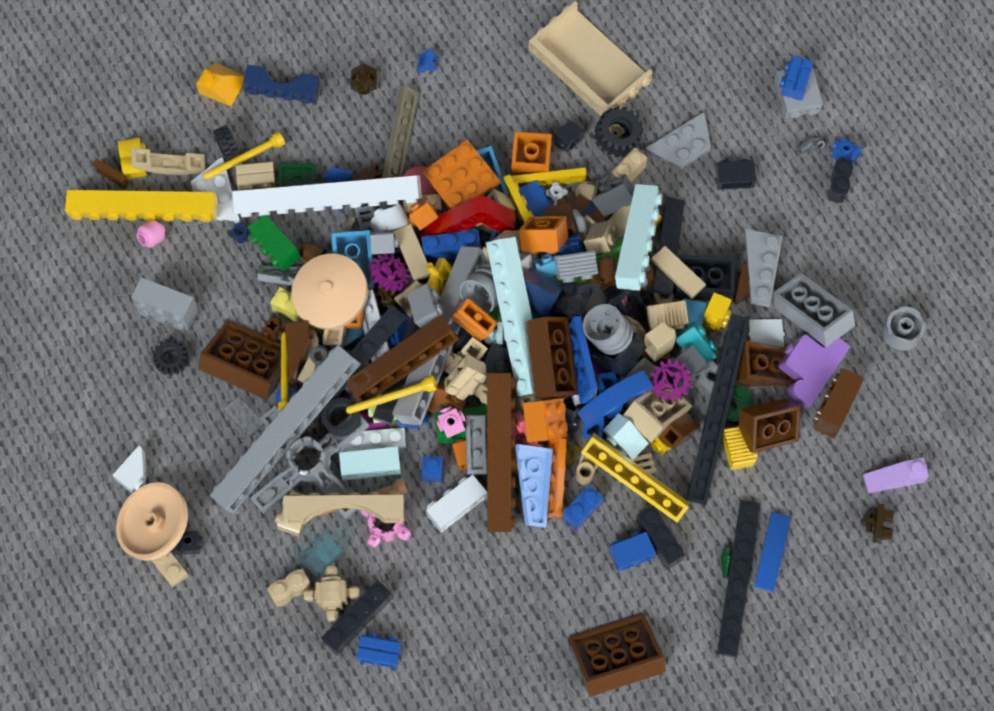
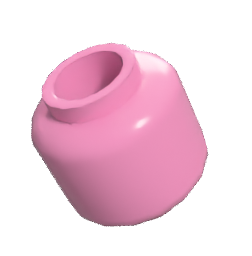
(151, 233)

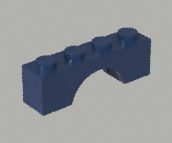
(303, 88)

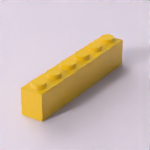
(635, 477)

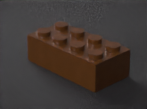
(552, 357)

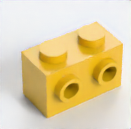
(717, 313)

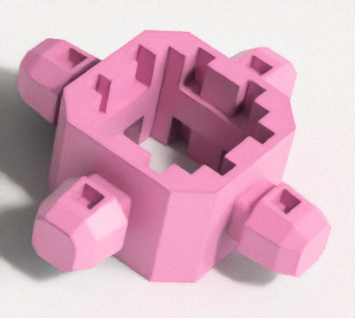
(377, 534)

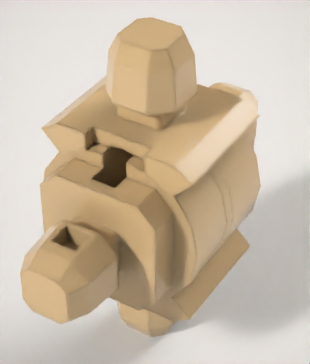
(332, 593)

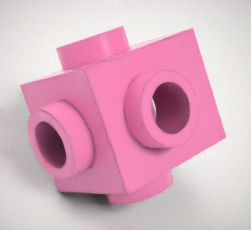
(451, 429)

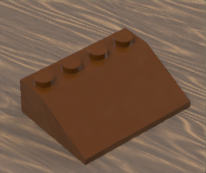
(243, 359)
(617, 654)

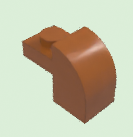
(442, 397)

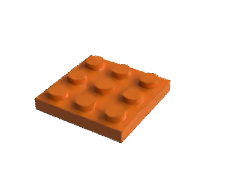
(461, 175)

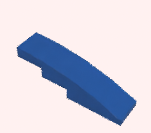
(772, 551)

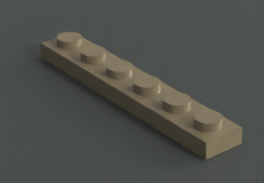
(400, 133)

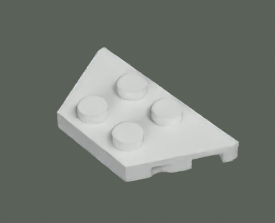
(221, 186)

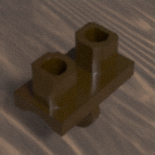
(879, 532)

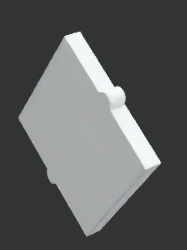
(766, 331)

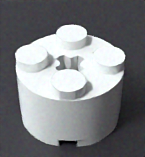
(389, 219)

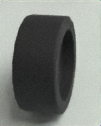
(344, 430)

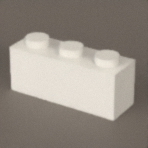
(456, 503)

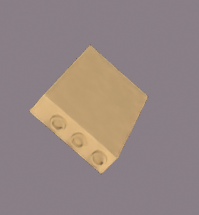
(588, 61)

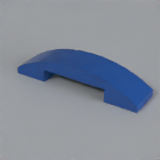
(614, 397)

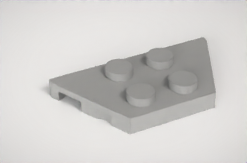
(683, 144)

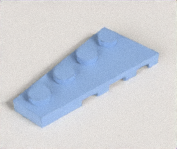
(534, 477)

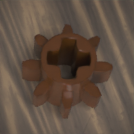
(268, 327)

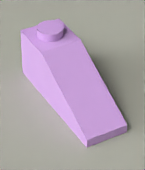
(896, 475)

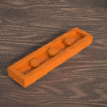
(557, 487)

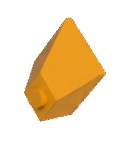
(220, 84)

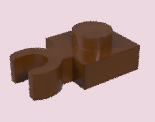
(372, 174)

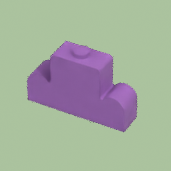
(810, 367)

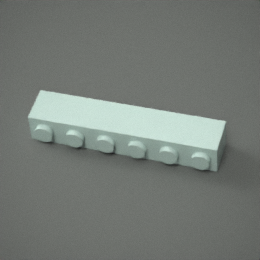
(637, 237)

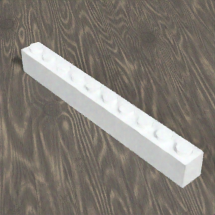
(327, 194)

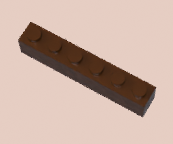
(402, 359)

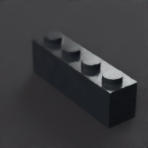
(357, 617)

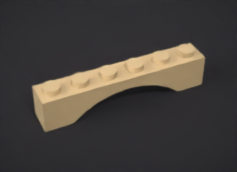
(301, 509)

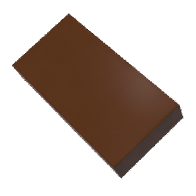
(110, 173)

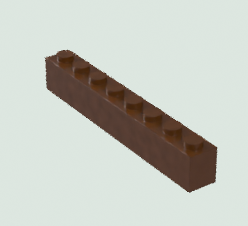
(499, 452)

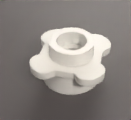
(556, 188)

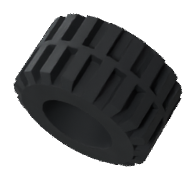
(624, 119)

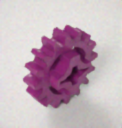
(389, 272)
(678, 377)

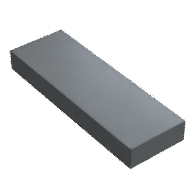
(476, 444)

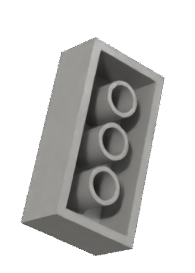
(813, 309)

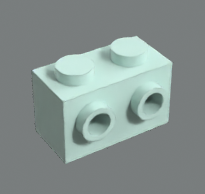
(625, 437)

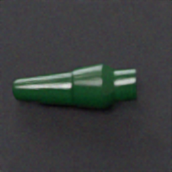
(725, 561)

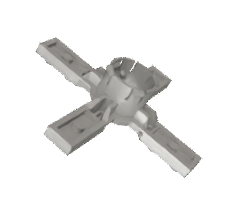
(320, 474)

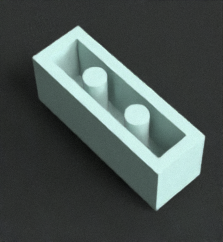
(369, 462)

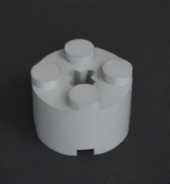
(903, 338)

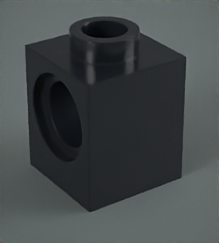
(568, 136)

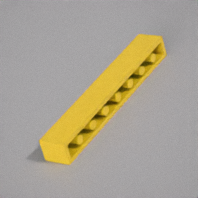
(141, 205)

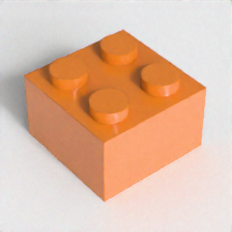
(531, 153)
(543, 234)
(545, 419)

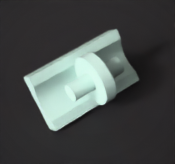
(497, 337)

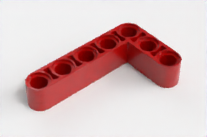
(468, 214)

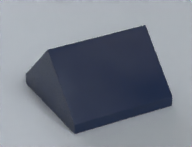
(541, 292)

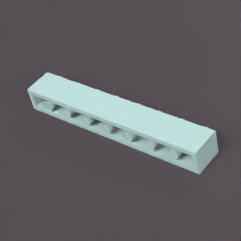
(513, 308)

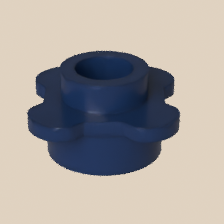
(239, 227)

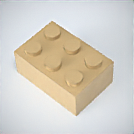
(653, 414)

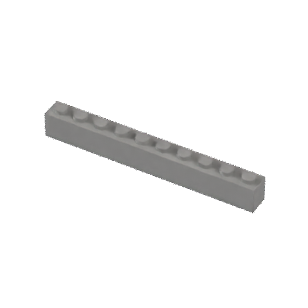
(413, 407)
(285, 429)

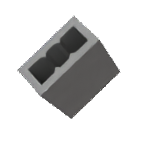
(811, 101)

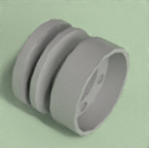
(480, 288)
(607, 329)

